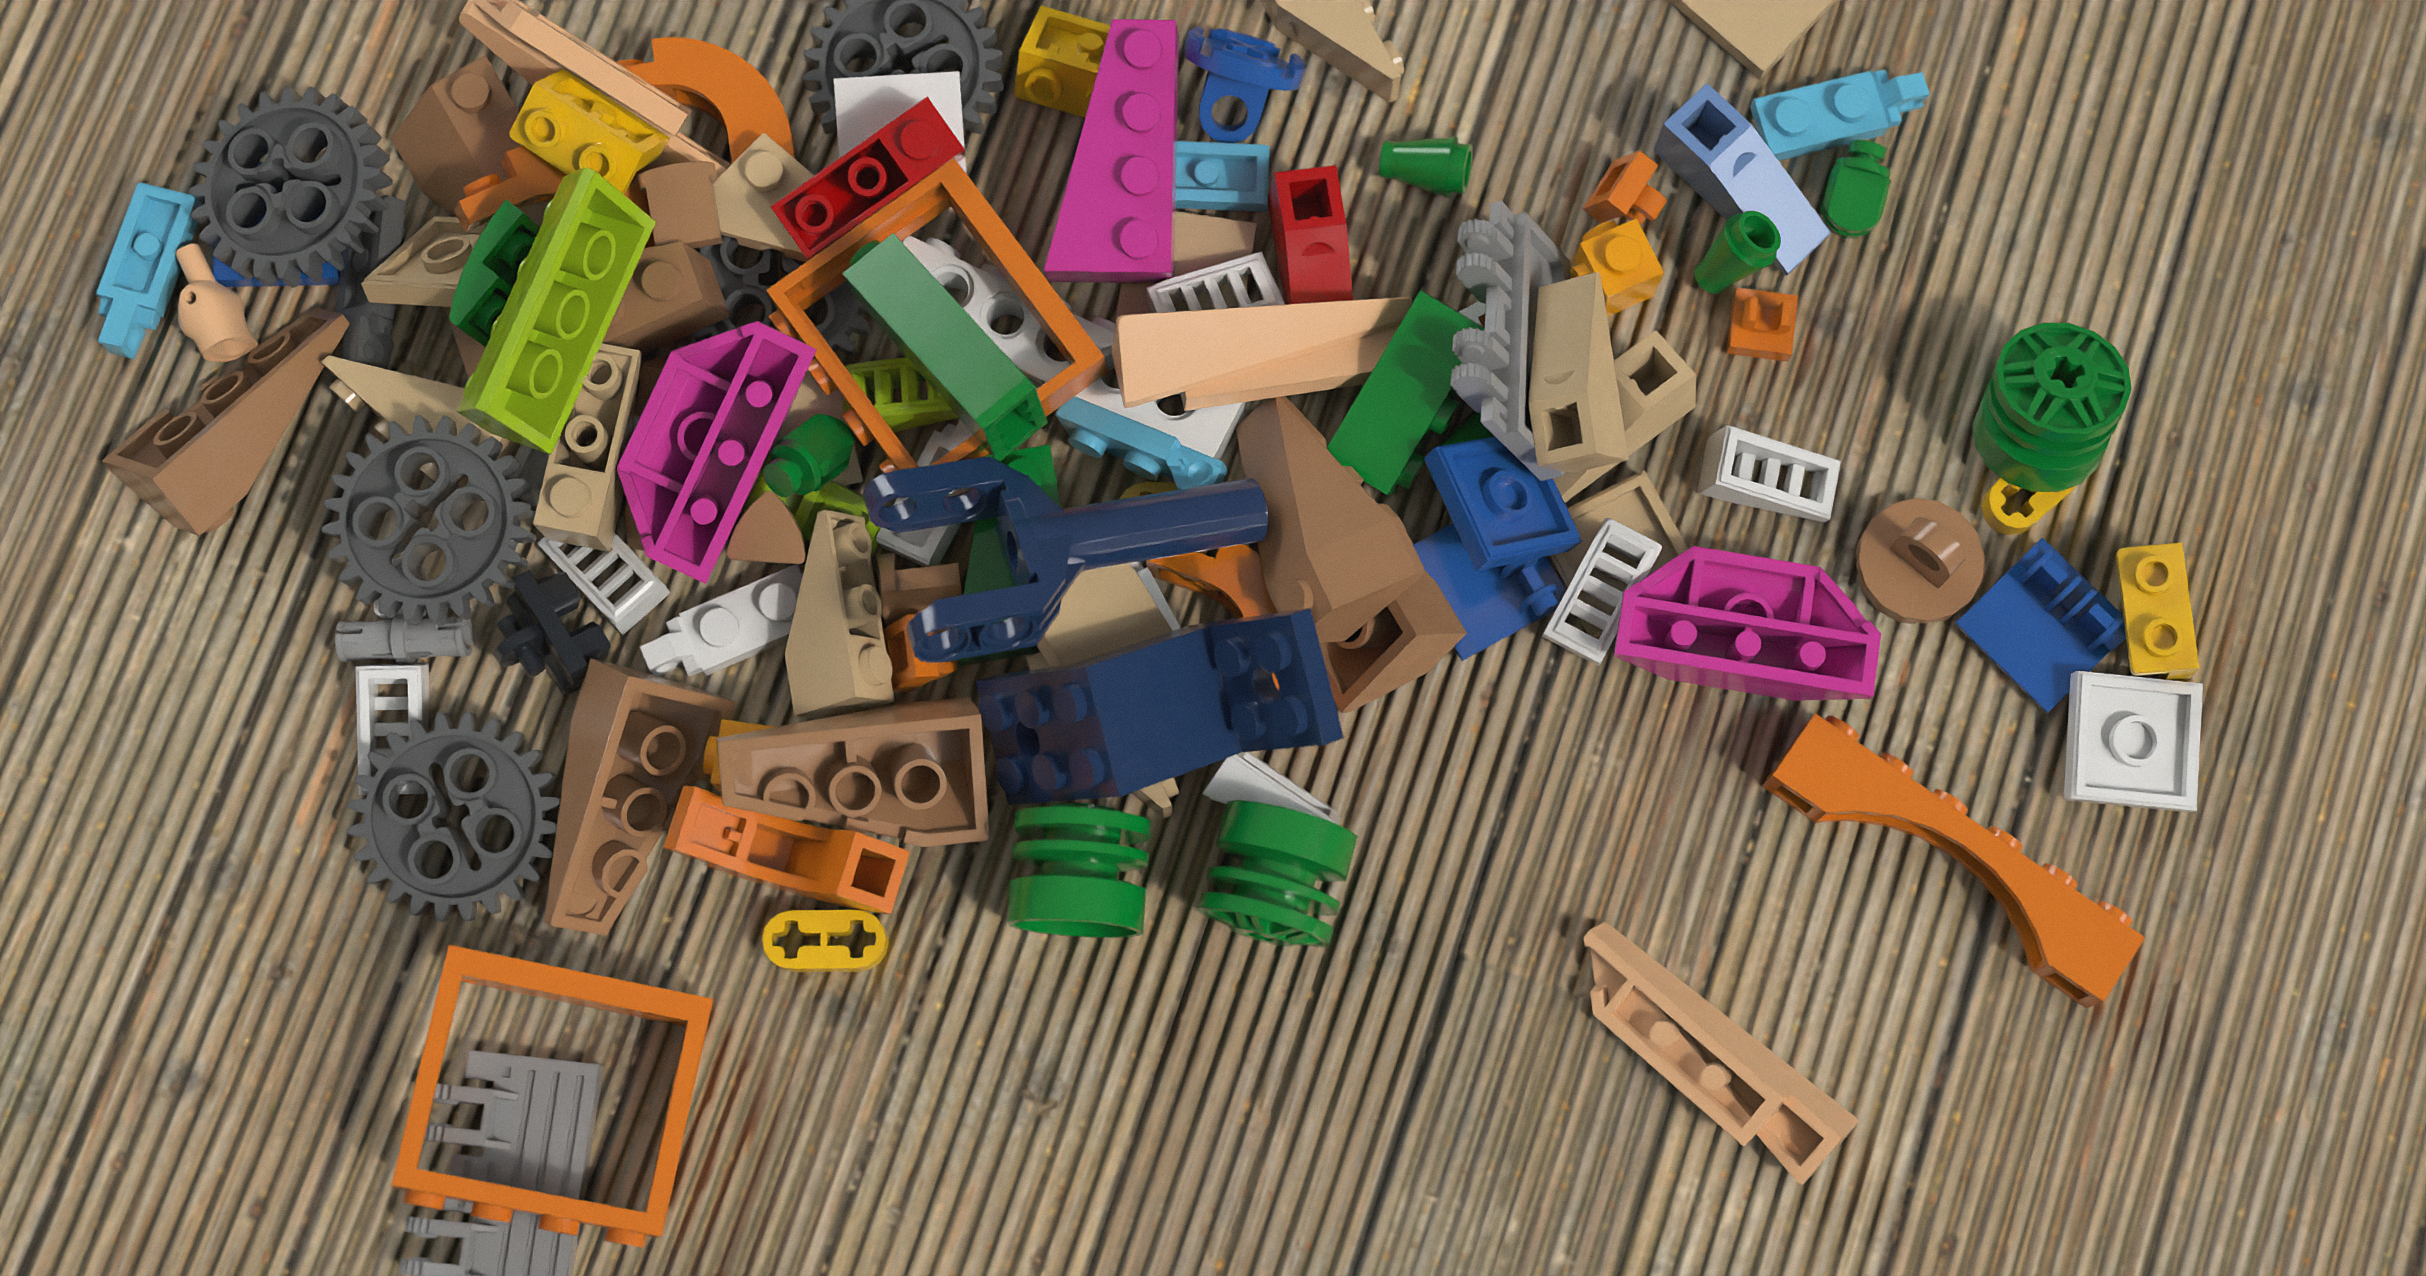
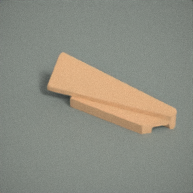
(541, 47)
(1251, 351)
(1712, 1057)

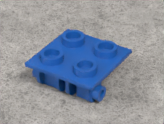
(1490, 600)
(2043, 624)

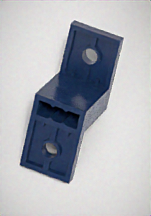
(1159, 708)

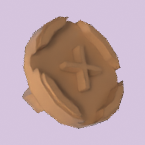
(1919, 561)

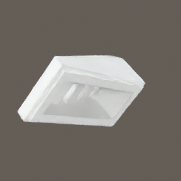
(1186, 286)
(1739, 489)
(1625, 542)
(629, 607)
(368, 704)
(1251, 779)

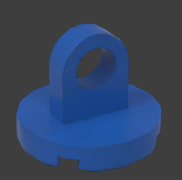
(1239, 68)

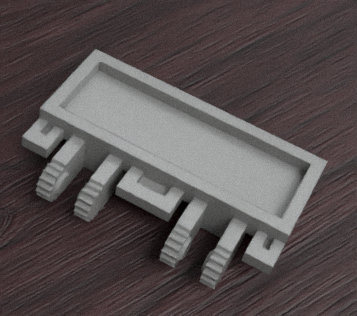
(1504, 270)
(532, 1139)

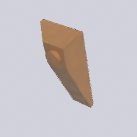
(460, 135)
(212, 452)
(1325, 533)
(1392, 646)
(880, 771)
(623, 774)

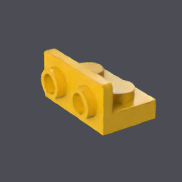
(1060, 60)
(583, 128)
(2157, 611)

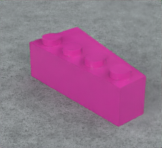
(1123, 177)

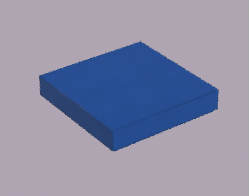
(1500, 504)

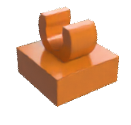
(1625, 191)
(1762, 324)
(907, 670)

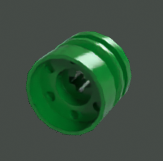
(2051, 407)
(1279, 865)
(1079, 872)

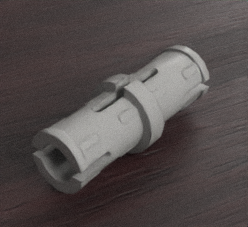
(403, 640)

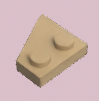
(750, 188)

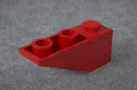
(868, 178)
(1310, 235)

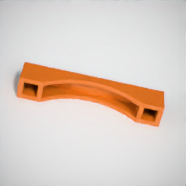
(2063, 933)

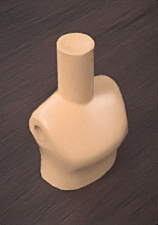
(211, 311)

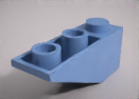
(1738, 172)

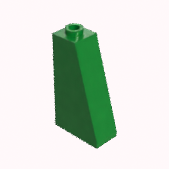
(946, 346)

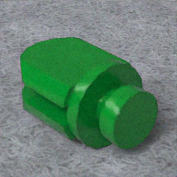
(1856, 190)
(809, 456)

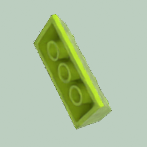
(557, 312)

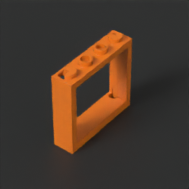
(903, 216)
(572, 987)

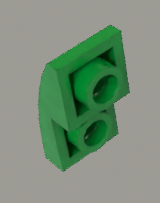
(492, 271)

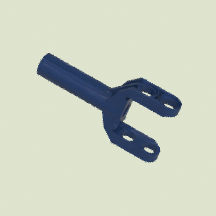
(1046, 543)

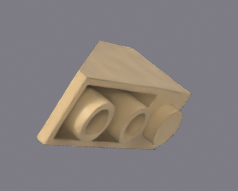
(1344, 38)
(1574, 379)
(1653, 394)
(400, 399)
(581, 479)
(836, 632)

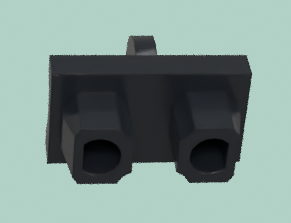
(540, 639)

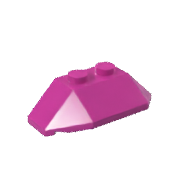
(708, 441)
(1749, 628)

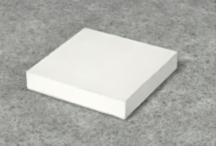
(874, 101)
(2133, 741)

